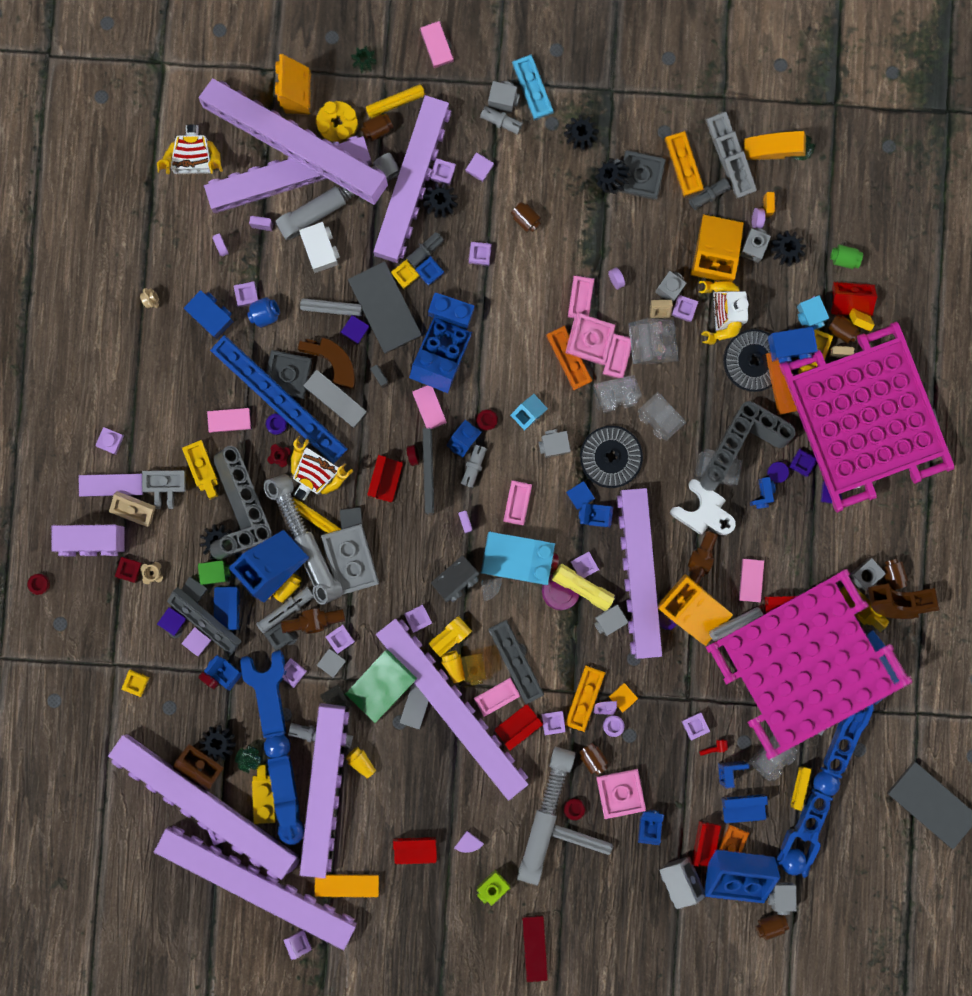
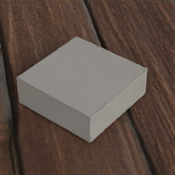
(331, 663)

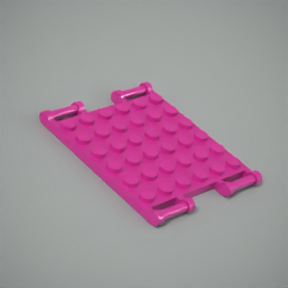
(867, 416)
(808, 664)

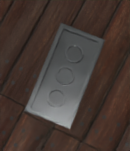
(384, 307)
(428, 471)
(932, 805)

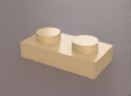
(132, 509)

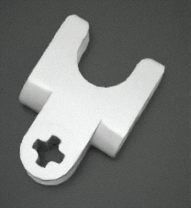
(707, 514)

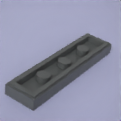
(204, 621)
(516, 662)

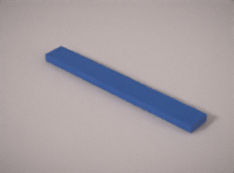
(278, 399)

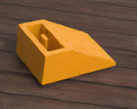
(293, 85)
(717, 249)
(694, 609)

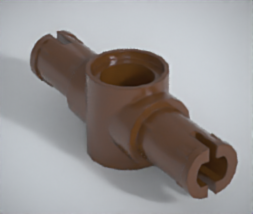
(702, 559)
(312, 621)

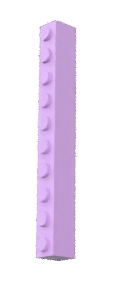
(294, 141)
(453, 710)
(203, 806)
(255, 887)

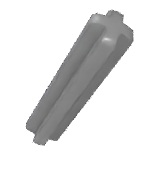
(330, 307)
(735, 624)
(582, 839)

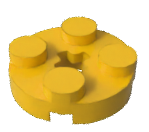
(334, 110)

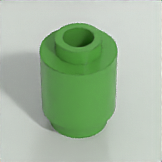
(846, 257)

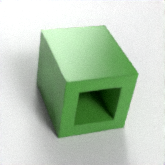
(213, 572)

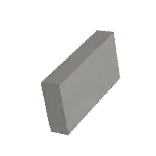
(414, 708)

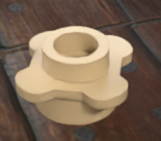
(149, 298)
(146, 569)

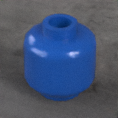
(263, 312)

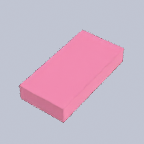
(436, 44)
(580, 296)
(617, 356)
(429, 407)
(229, 420)
(517, 503)
(751, 580)
(497, 697)

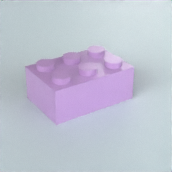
(88, 540)

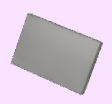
(350, 558)

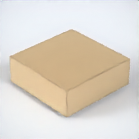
(661, 308)
(841, 351)

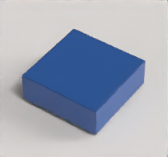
(429, 271)
(579, 495)

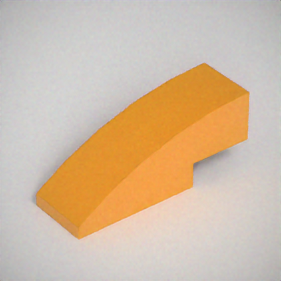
(775, 145)

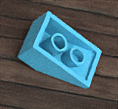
(517, 558)

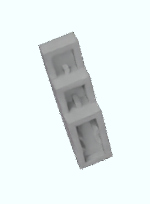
(730, 154)

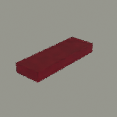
(535, 948)

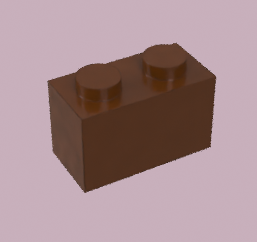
(198, 767)

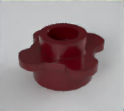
(275, 450)

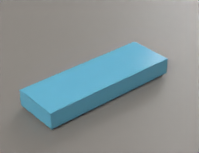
(532, 87)

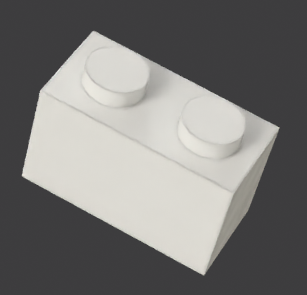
(318, 247)

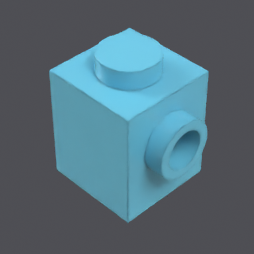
(812, 313)
(529, 411)

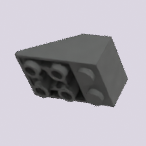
(455, 578)

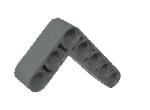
(746, 424)
(240, 506)

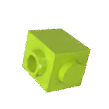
(492, 888)

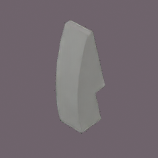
(334, 398)

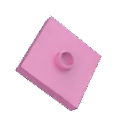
(590, 339)
(621, 793)

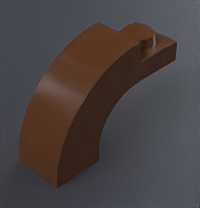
(343, 369)
(902, 604)

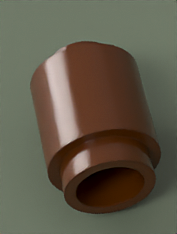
(377, 127)
(526, 217)
(844, 329)
(895, 574)
(593, 759)
(772, 926)

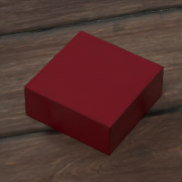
(128, 569)

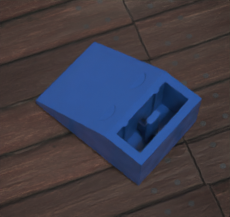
(440, 355)
(269, 565)

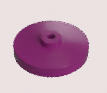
(558, 596)

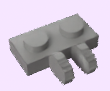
(164, 482)

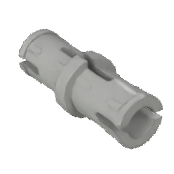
(501, 120)
(473, 466)

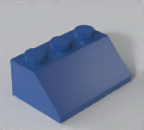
(741, 876)

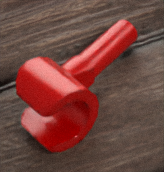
(721, 746)

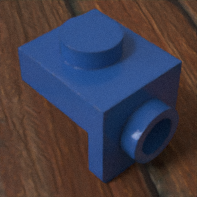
(463, 438)
(767, 489)
(596, 515)
(223, 672)
(650, 827)

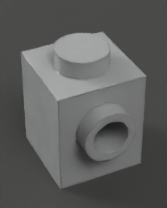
(503, 96)
(755, 245)
(671, 286)
(554, 443)
(783, 898)

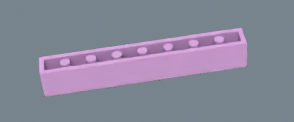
(272, 179)
(411, 179)
(640, 573)
(323, 790)

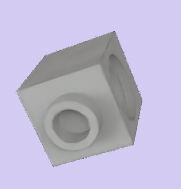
(873, 568)
(610, 620)

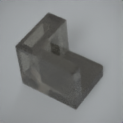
(336, 696)

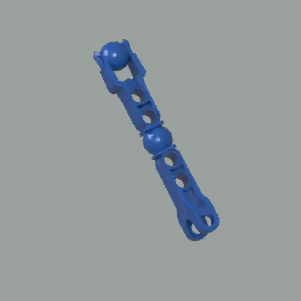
(276, 744)
(825, 785)

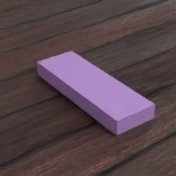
(108, 484)

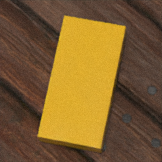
(800, 788)

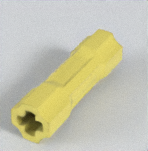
(570, 579)

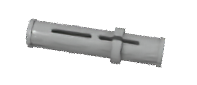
(265, 624)
(309, 734)

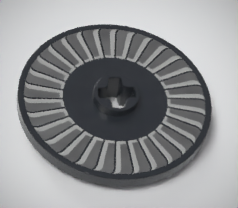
(738, 358)
(625, 448)

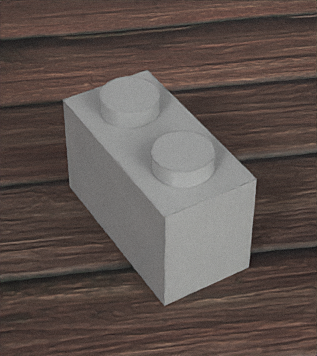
(682, 882)

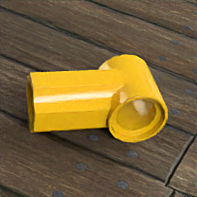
(453, 634)

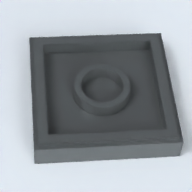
(645, 174)
(290, 372)

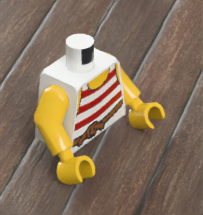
(190, 154)
(729, 308)
(314, 472)

